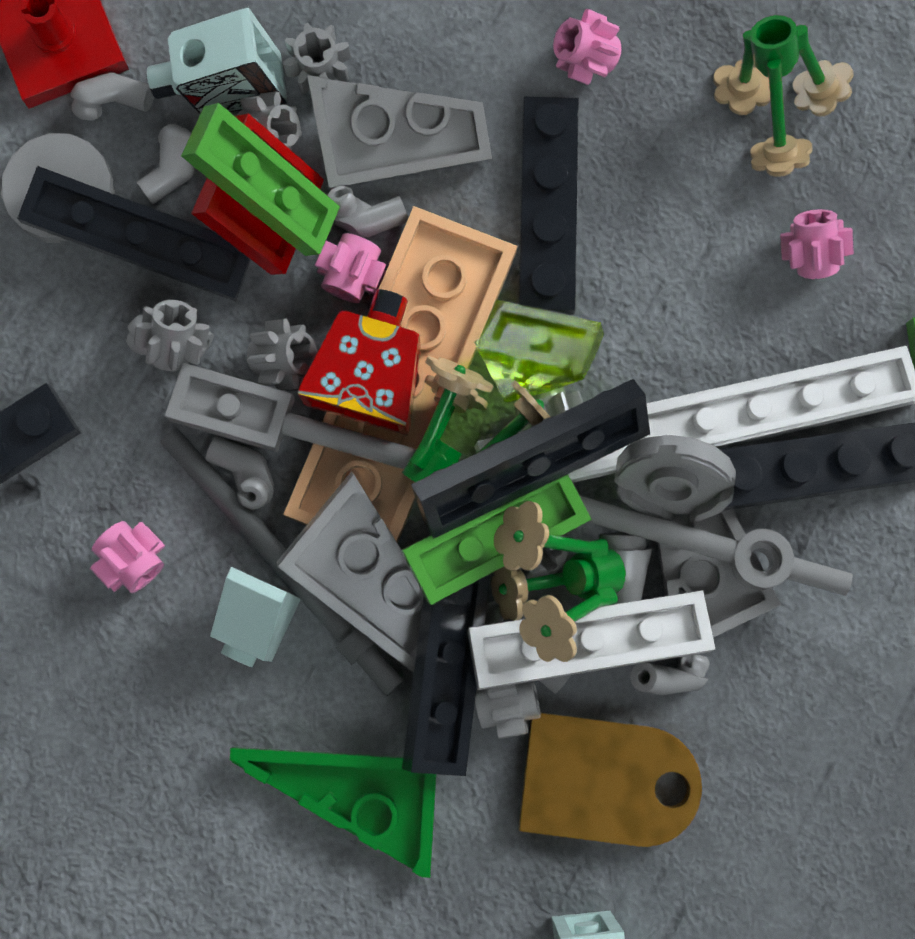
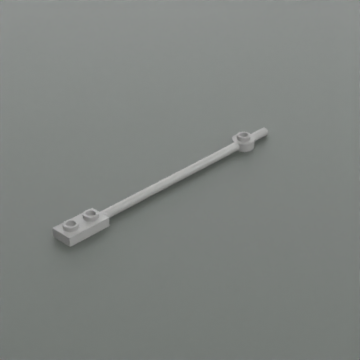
(263, 415)

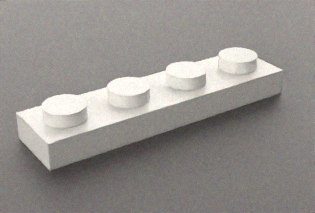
(604, 640)

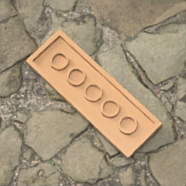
(450, 289)

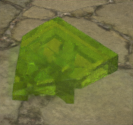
(536, 348)

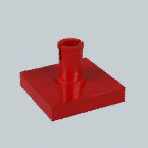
(57, 45)
(238, 224)

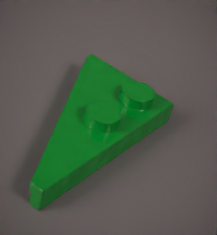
(356, 793)

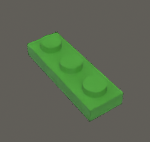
(260, 179)
(469, 551)

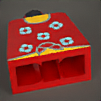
(367, 366)

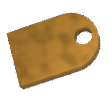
(601, 780)

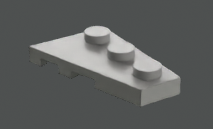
(393, 132)
(359, 571)
(726, 598)

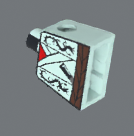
(220, 63)

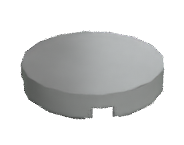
(57, 153)
(675, 477)

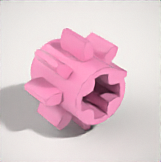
(587, 46)
(817, 244)
(350, 267)
(127, 556)

